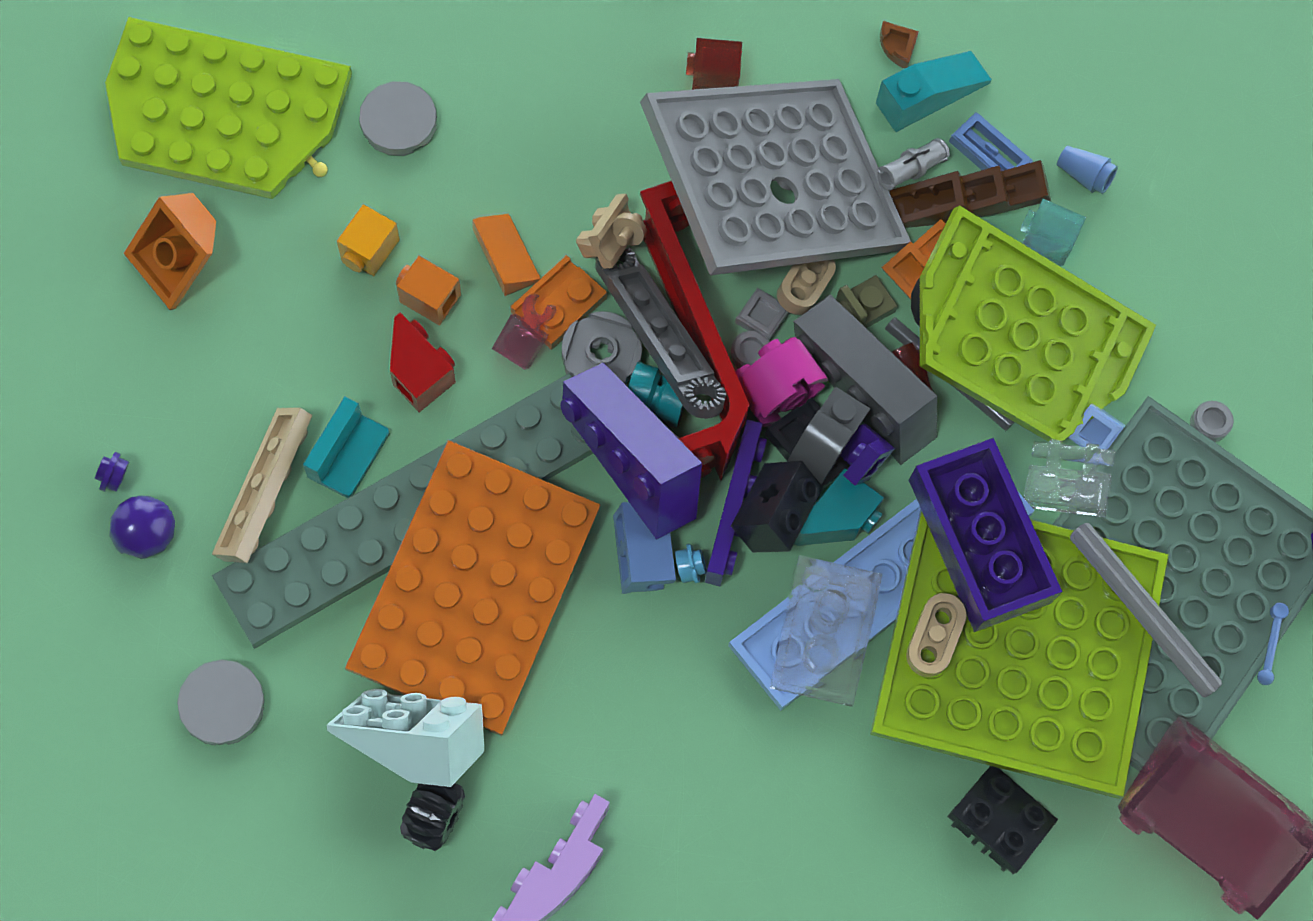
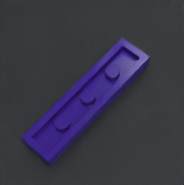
(750, 450)

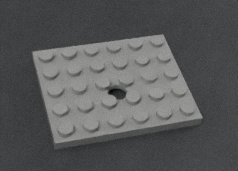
(737, 140)

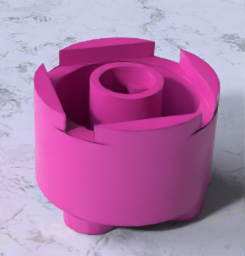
(780, 379)

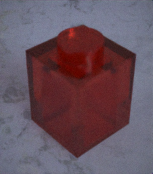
(714, 63)

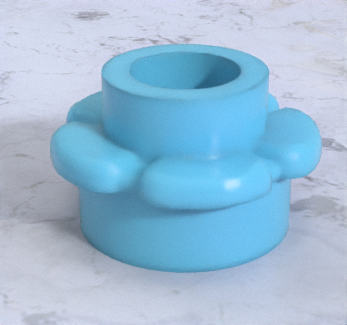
(690, 564)

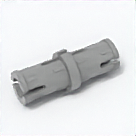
(913, 163)

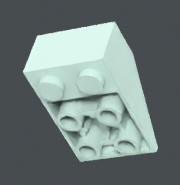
(414, 734)

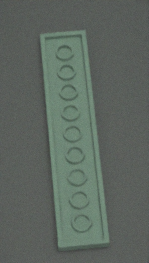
(363, 533)

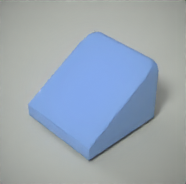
(1099, 430)

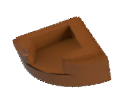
(898, 43)

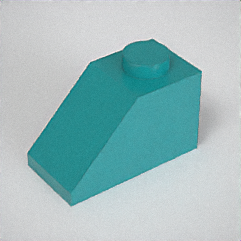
(841, 513)

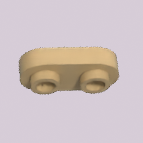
(806, 283)
(934, 636)

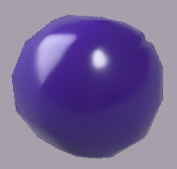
(142, 526)

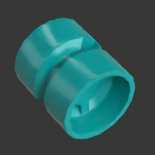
(656, 394)

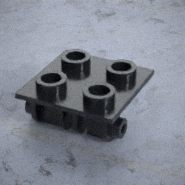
(1002, 819)

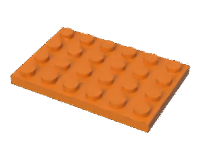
(474, 585)

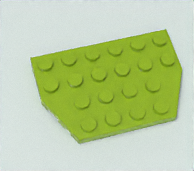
(219, 107)
(1023, 330)

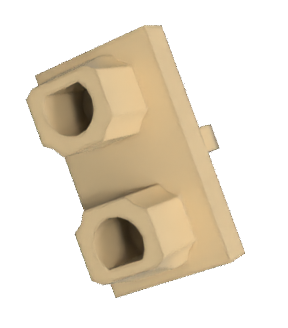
(612, 232)

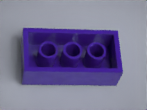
(984, 534)

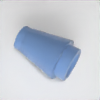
(1087, 168)

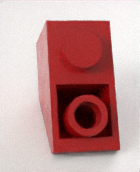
(416, 366)

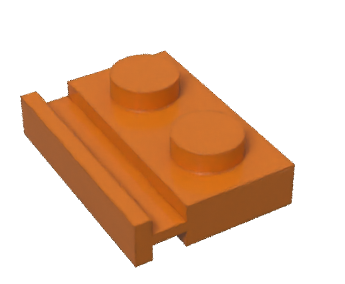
(570, 291)

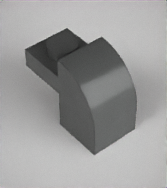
(829, 433)

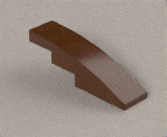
(979, 192)

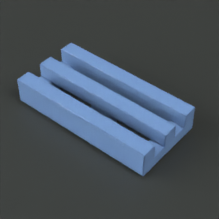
(983, 153)

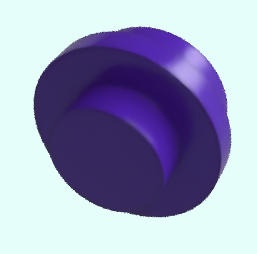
(111, 472)

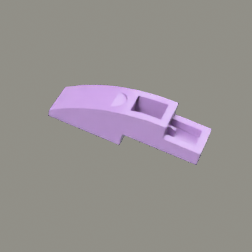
(546, 891)

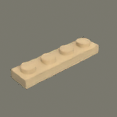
(262, 485)

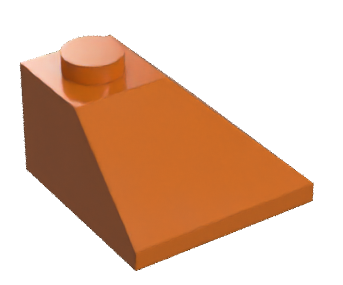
(173, 245)

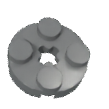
(605, 329)

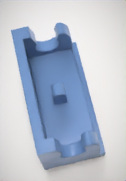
(642, 559)

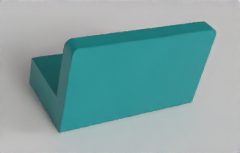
(345, 449)

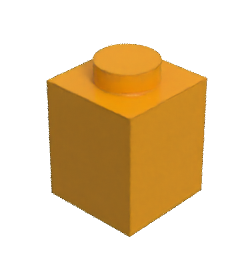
(367, 241)

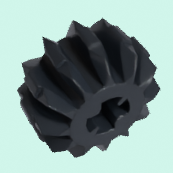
(432, 815)

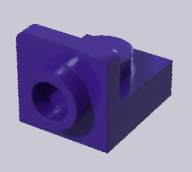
(865, 454)

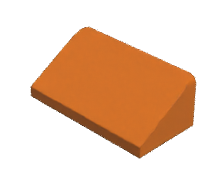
(505, 252)

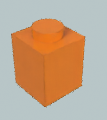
(428, 289)

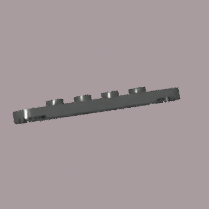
(663, 335)

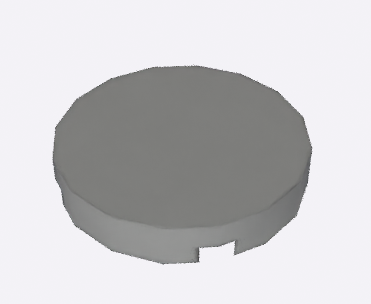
(398, 118)
(221, 702)

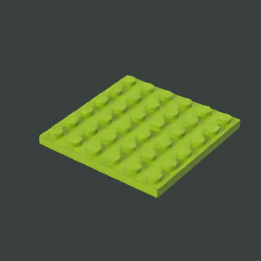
(1038, 691)

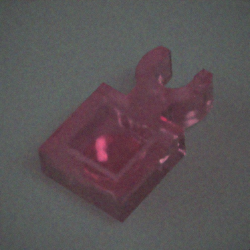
(521, 336)

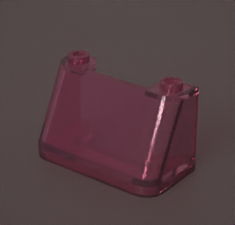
(1220, 818)

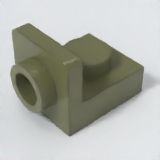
(867, 301)

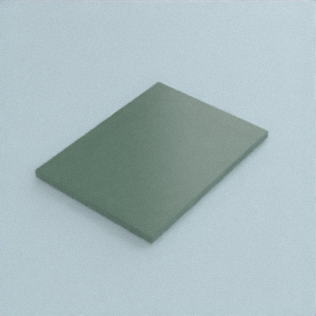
(1231, 557)

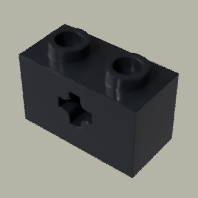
(777, 507)

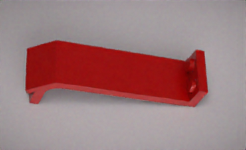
(662, 219)

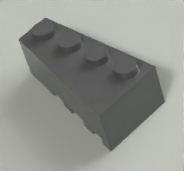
(862, 367)

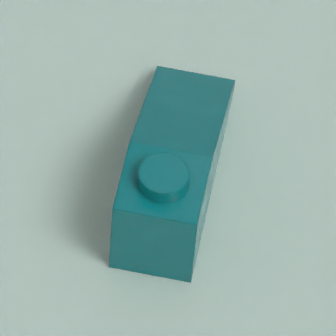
(929, 87)

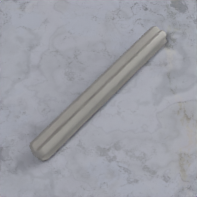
(1145, 610)

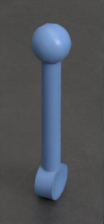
(1278, 613)

